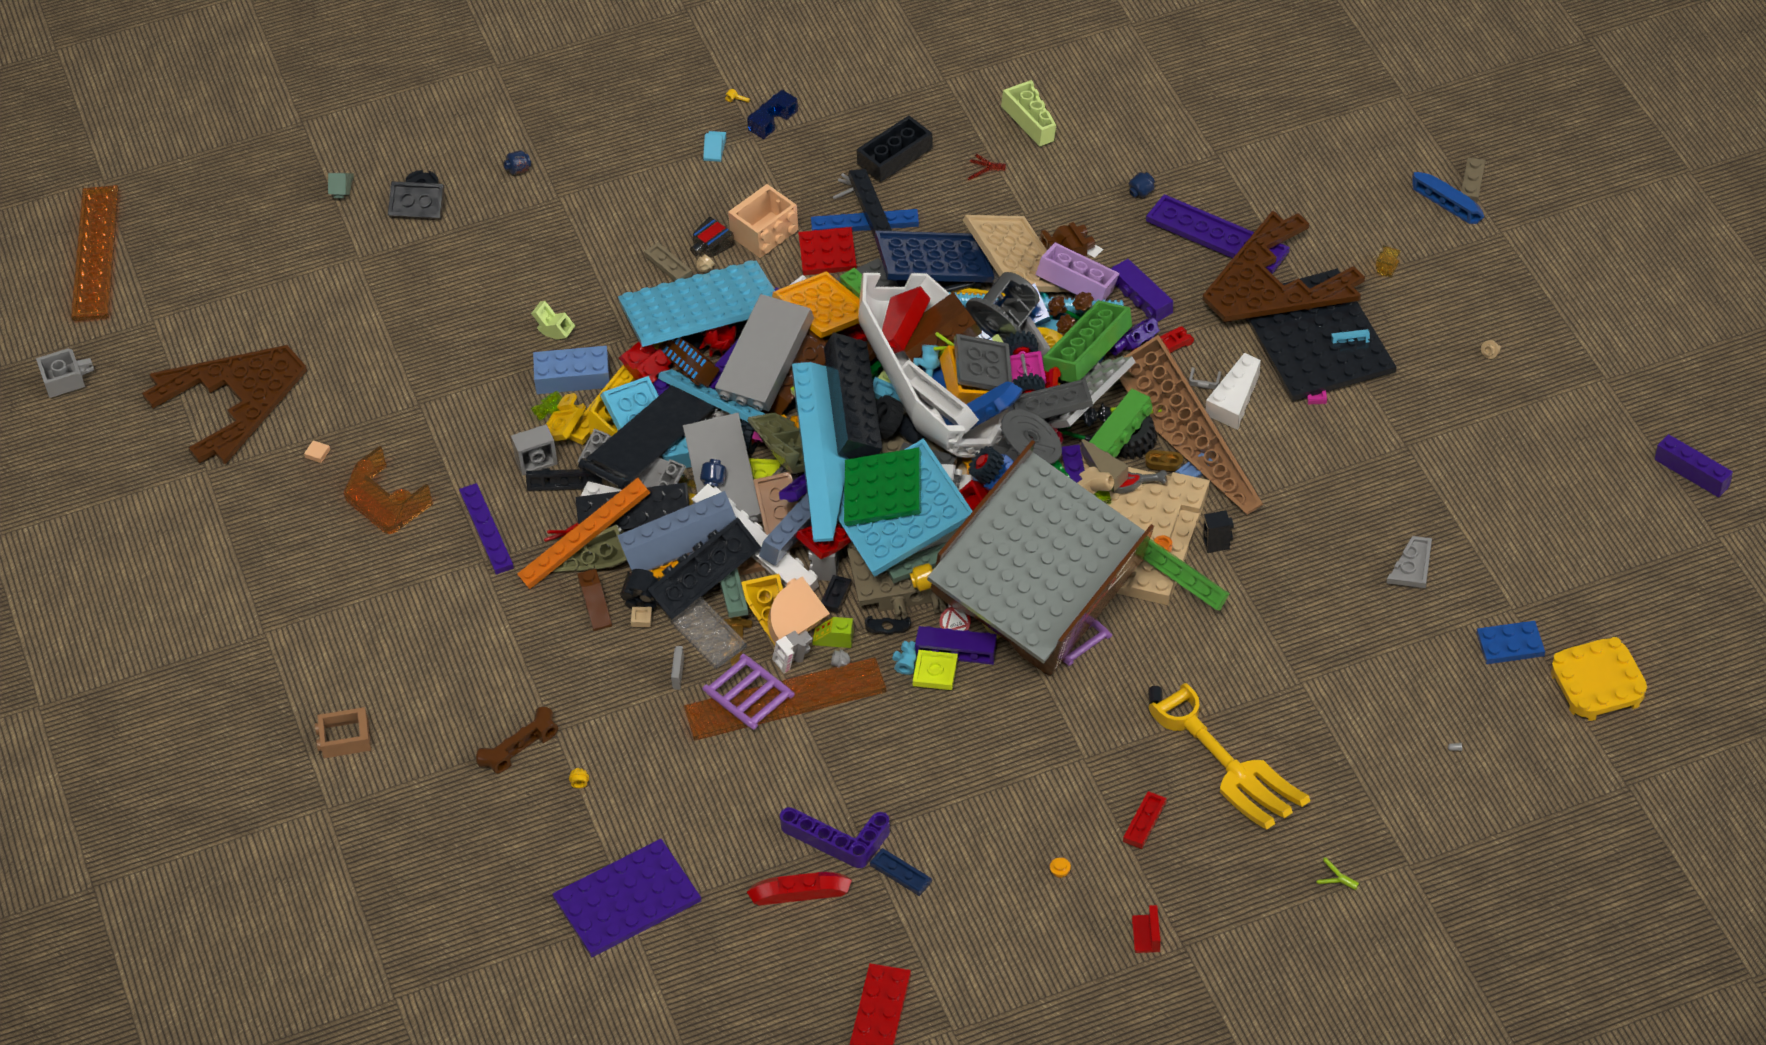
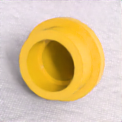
(578, 778)

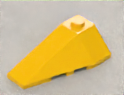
(760, 596)

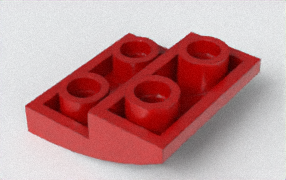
(824, 548)

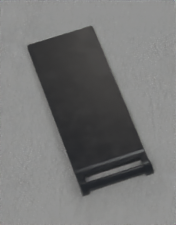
(646, 436)

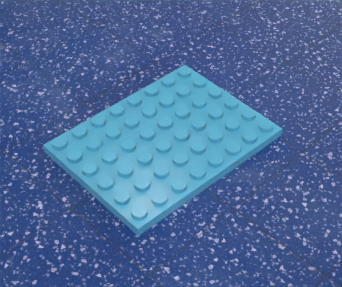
(695, 303)

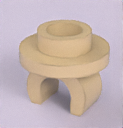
(1490, 349)

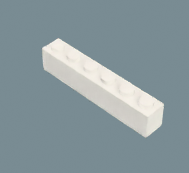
(939, 397)

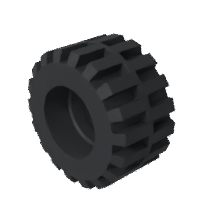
(1141, 441)

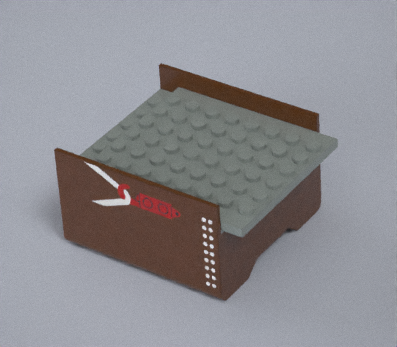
(1038, 560)

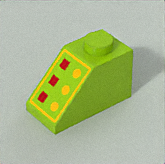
(834, 633)

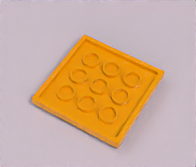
(829, 300)

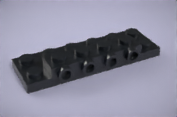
(703, 567)

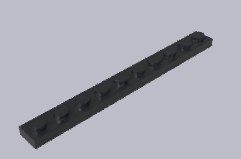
(871, 206)

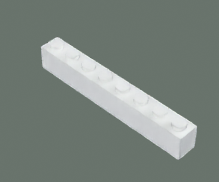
(787, 567)

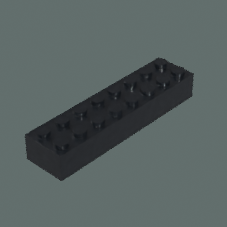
(852, 397)

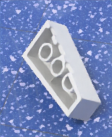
(1233, 393)

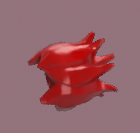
(719, 339)

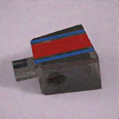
(711, 238)

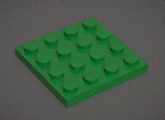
(882, 486)

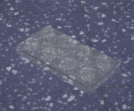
(708, 633)

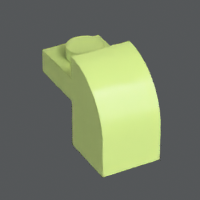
(551, 324)

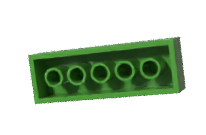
(1088, 340)

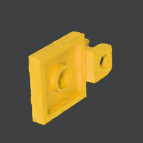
(563, 421)

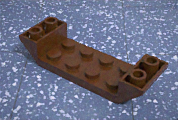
(810, 351)

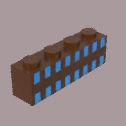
(690, 361)

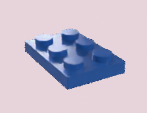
(1510, 642)

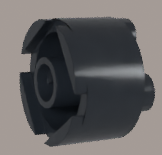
(634, 589)

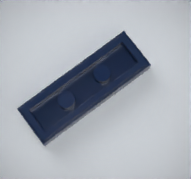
(900, 872)

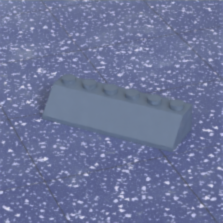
(675, 533)

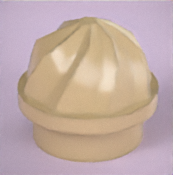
(704, 263)

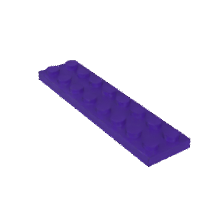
(1206, 229)

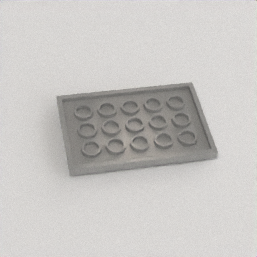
(1099, 380)

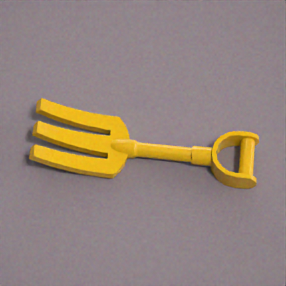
(1238, 774)

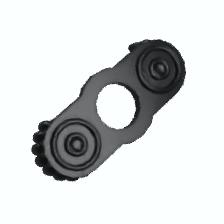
(899, 626)

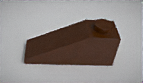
(594, 599)

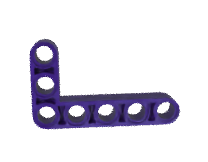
(834, 838)

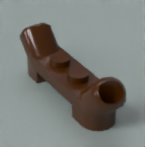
(499, 757)

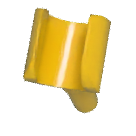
(732, 94)

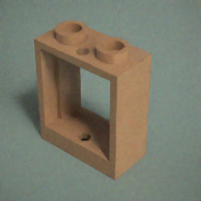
(343, 746)

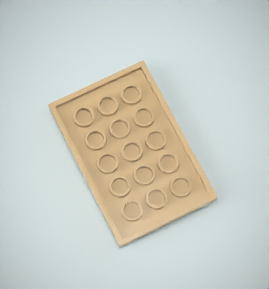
(1010, 246)

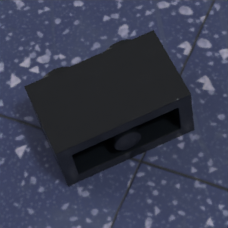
(1217, 531)

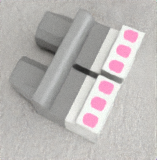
(791, 648)

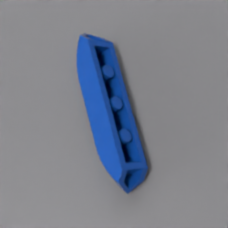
(1447, 197)
(993, 402)

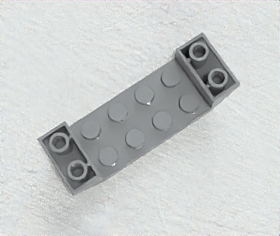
(657, 474)

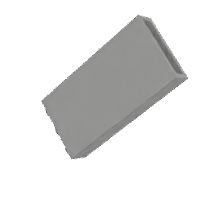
(764, 352)
(724, 440)

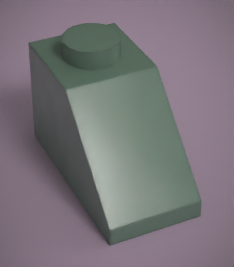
(339, 184)

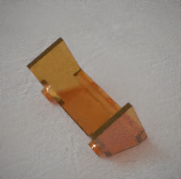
(377, 505)

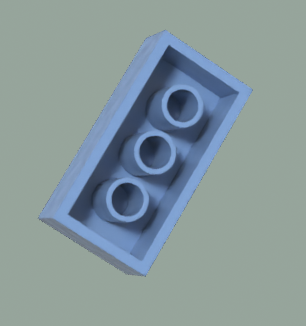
(571, 369)

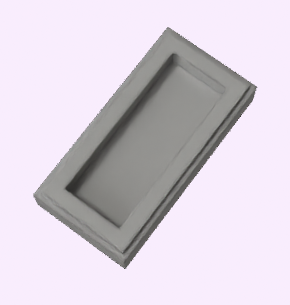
(677, 668)

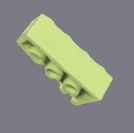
(1028, 110)

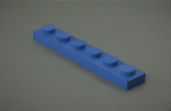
(858, 221)

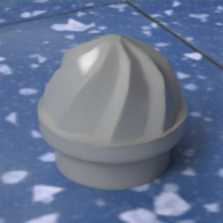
(840, 658)

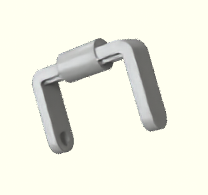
(1204, 384)

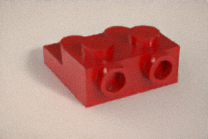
(645, 361)

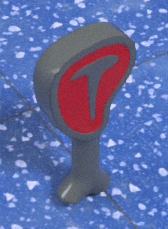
(1136, 479)

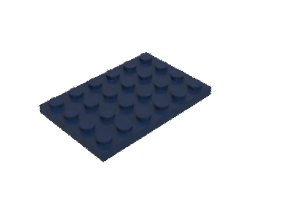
(938, 254)

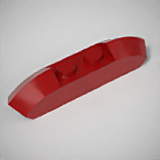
(799, 888)

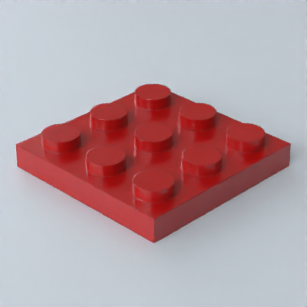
(827, 251)

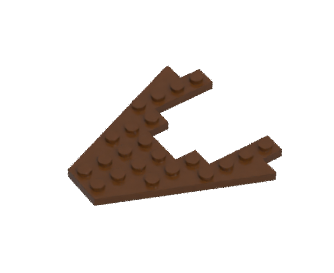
(1251, 291)
(255, 378)

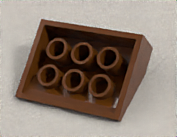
(946, 318)

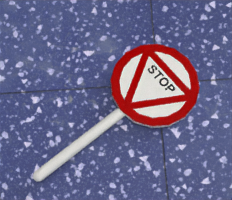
(954, 619)

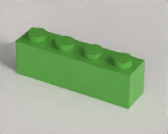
(1123, 422)

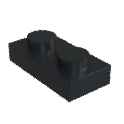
(836, 593)

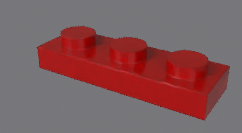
(1144, 819)

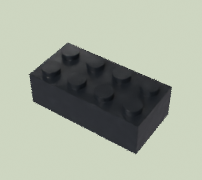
(894, 148)

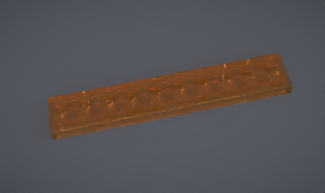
(95, 253)
(811, 692)

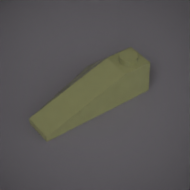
(599, 553)

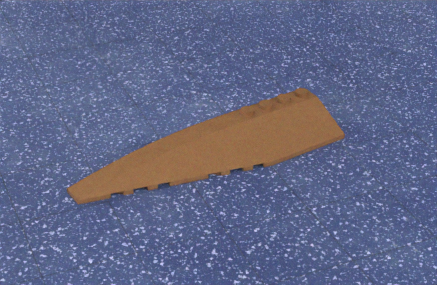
(1186, 421)

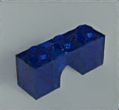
(780, 105)

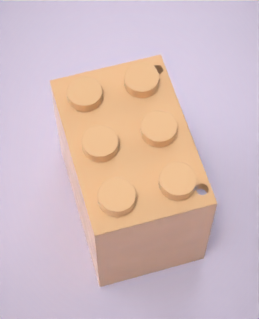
(763, 220)

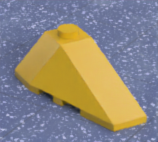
(599, 416)

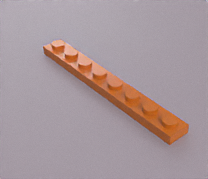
(583, 533)

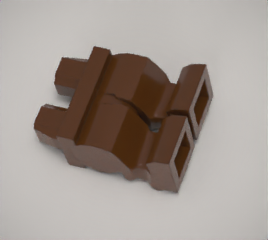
(1069, 237)

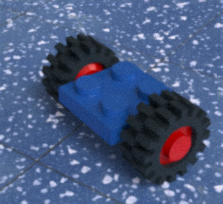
(989, 466)

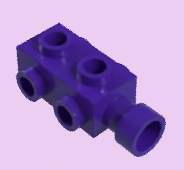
(1136, 335)

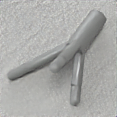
(847, 181)

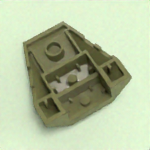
(781, 439)

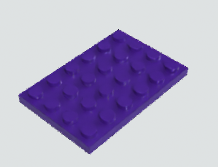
(626, 897)

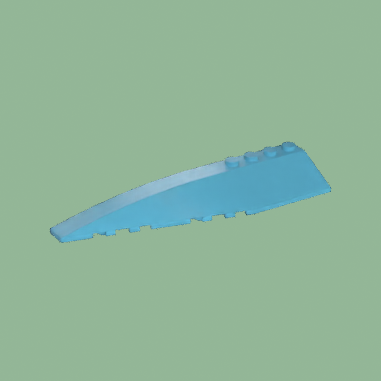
(821, 461)

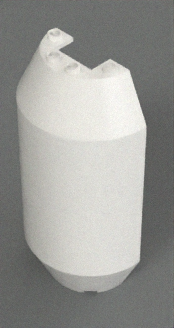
(871, 315)

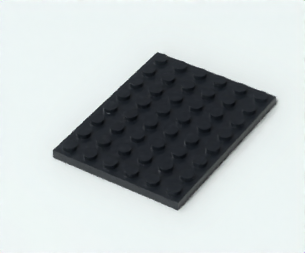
(1303, 351)

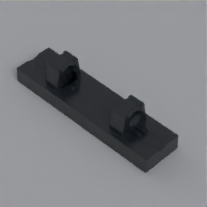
(560, 479)

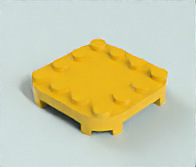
(1598, 677)

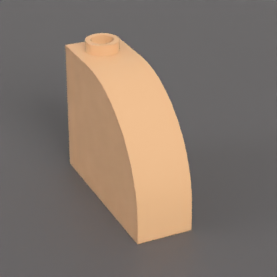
(795, 610)

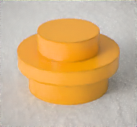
(1060, 867)

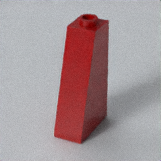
(903, 316)

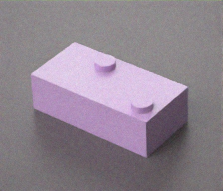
(1076, 272)

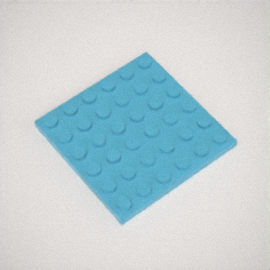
(893, 540)

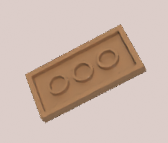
(771, 507)

